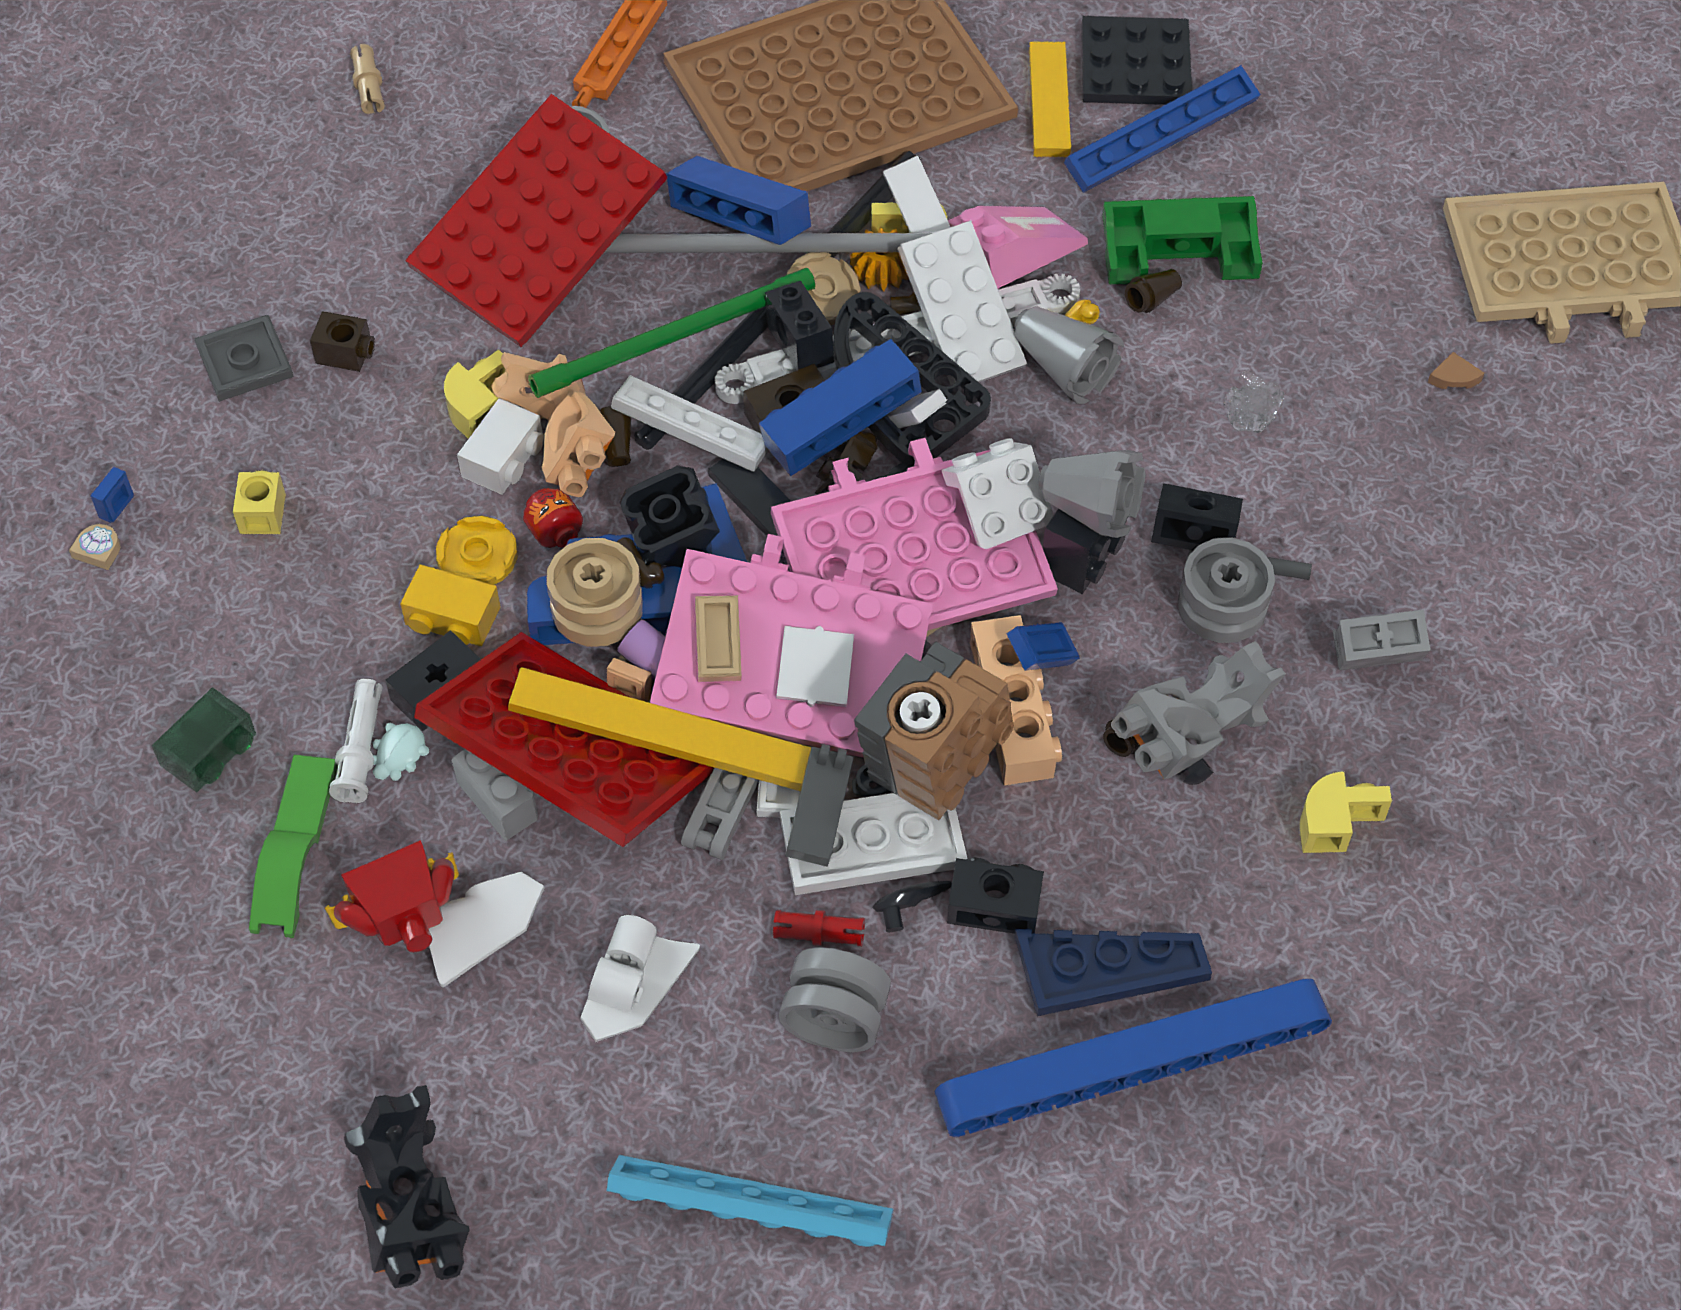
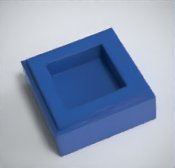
(112, 495)

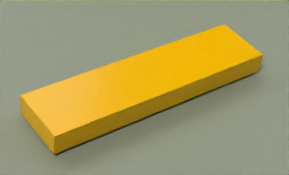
(1049, 99)

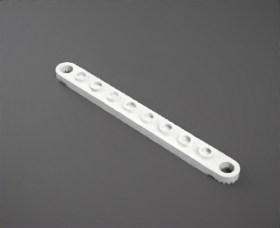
(776, 364)

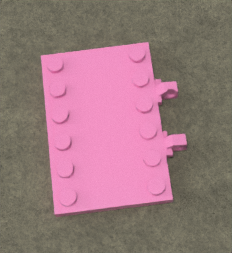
(913, 542)
(768, 601)

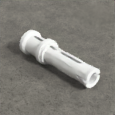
(355, 756)

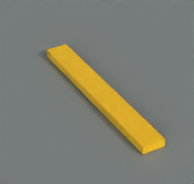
(659, 729)

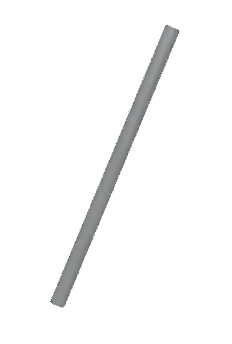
(751, 244)

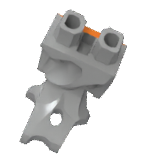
(1220, 704)

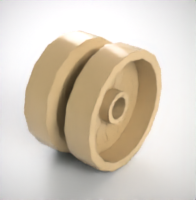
(594, 591)

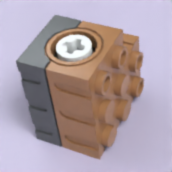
(933, 728)

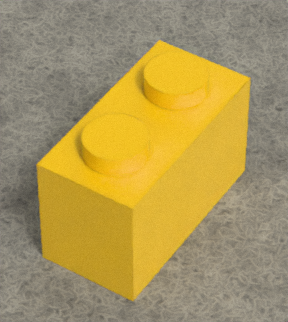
(448, 602)

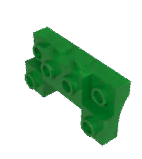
(1181, 229)

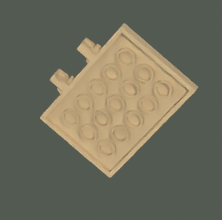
(1569, 254)

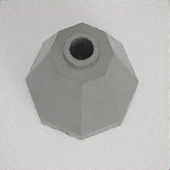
(1096, 489)

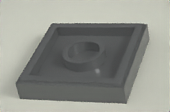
(243, 357)

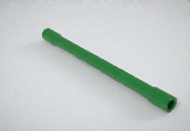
(565, 374)

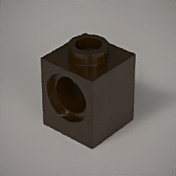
(341, 341)

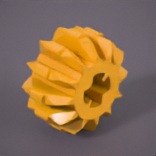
(879, 266)

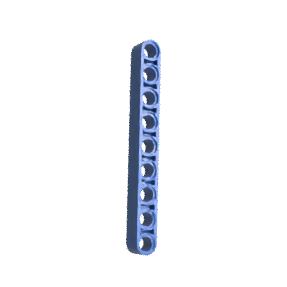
(1131, 1055)

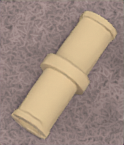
(367, 79)

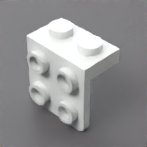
(1000, 492)

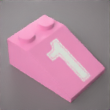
(1020, 238)

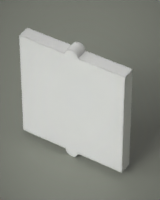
(815, 666)

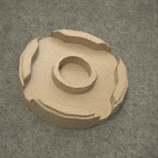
(833, 282)

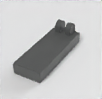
(819, 805)

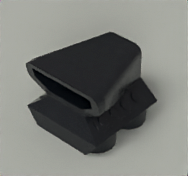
(669, 516)

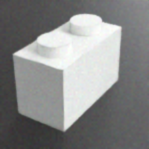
(501, 446)

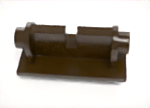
(857, 449)

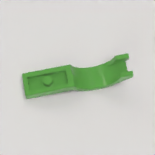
(287, 846)

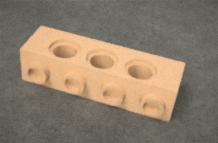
(1018, 757)

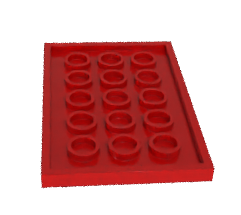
(536, 220)
(589, 776)

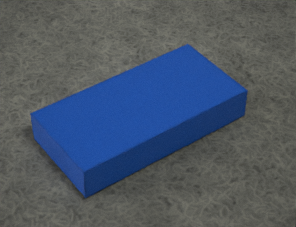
(1043, 646)

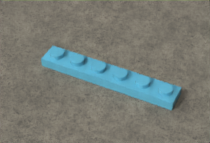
(752, 1200)

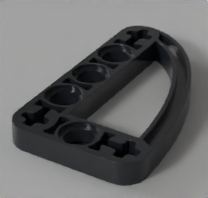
(955, 410)

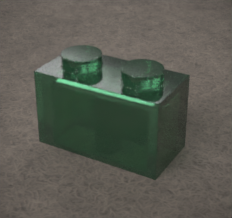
(205, 740)

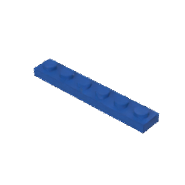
(1161, 128)

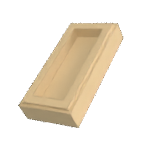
(718, 638)

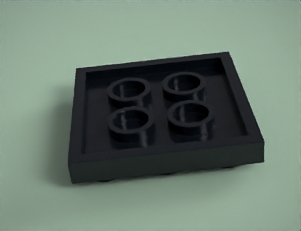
(1135, 59)

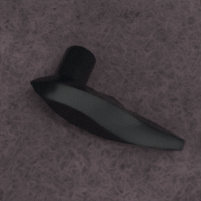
(905, 898)

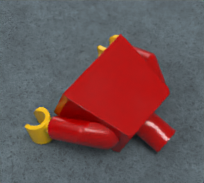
(397, 897)

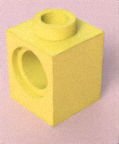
(259, 502)

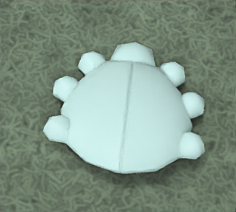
(398, 750)

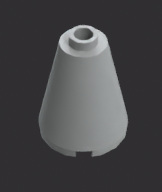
(1069, 350)

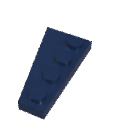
(1088, 970)

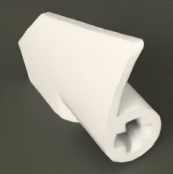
(482, 923)
(633, 977)

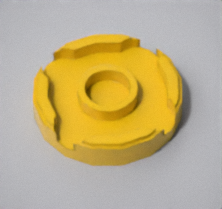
(483, 561)

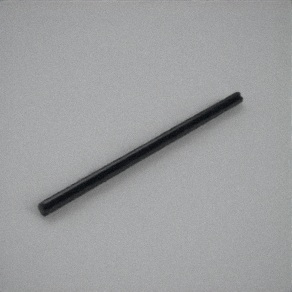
(756, 322)

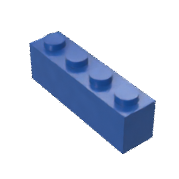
(739, 200)
(840, 406)

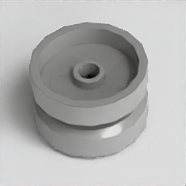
(1226, 590)
(835, 999)

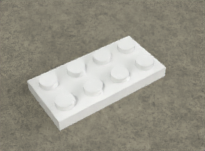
(962, 302)
(879, 842)

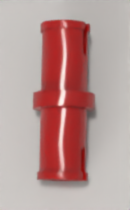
(819, 928)

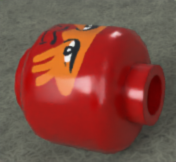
(552, 517)

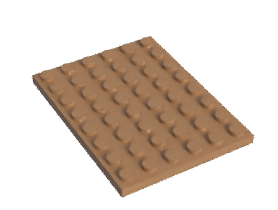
(838, 88)

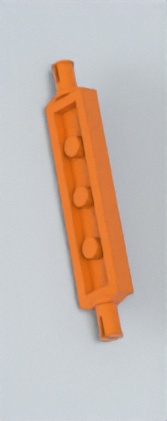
(616, 49)

